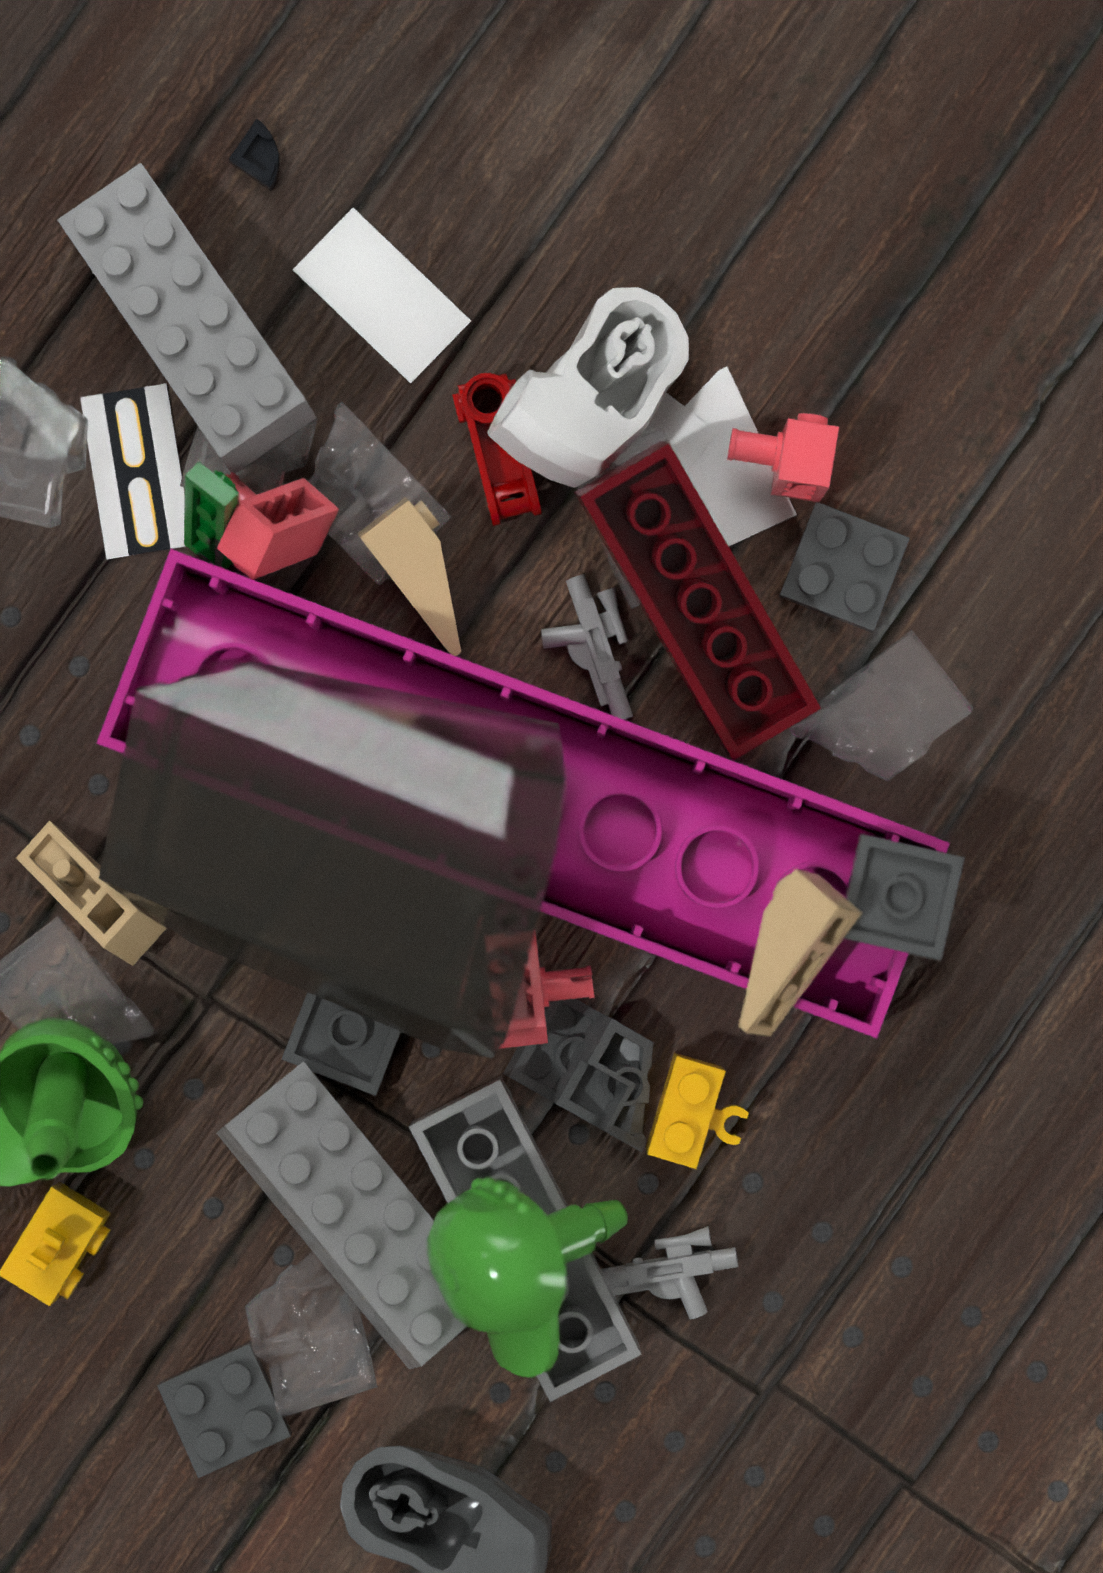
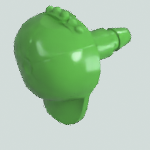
(62, 1101)
(506, 1266)

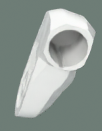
(596, 393)

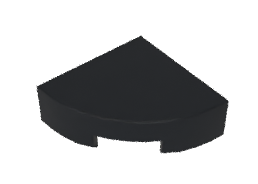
(258, 156)

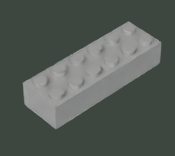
(187, 319)
(488, 1138)
(346, 1210)

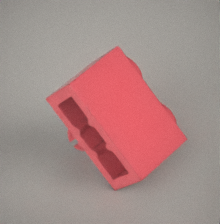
(798, 455)
(276, 527)
(536, 992)

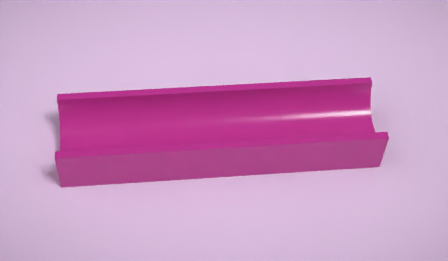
(651, 831)

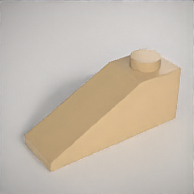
(415, 562)
(75, 883)
(793, 944)

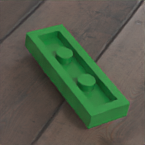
(207, 511)

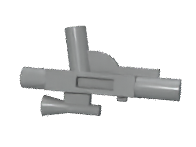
(589, 643)
(673, 1275)

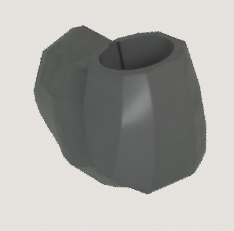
(442, 1514)

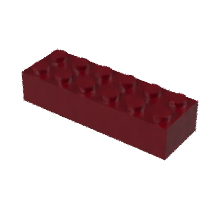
(697, 599)

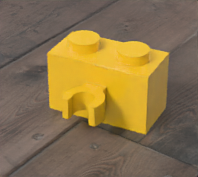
(689, 1111)
(55, 1244)

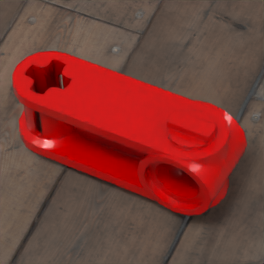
(499, 471)

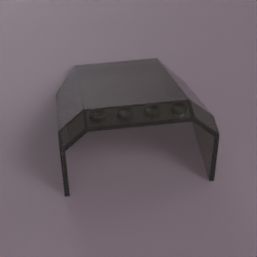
(344, 840)

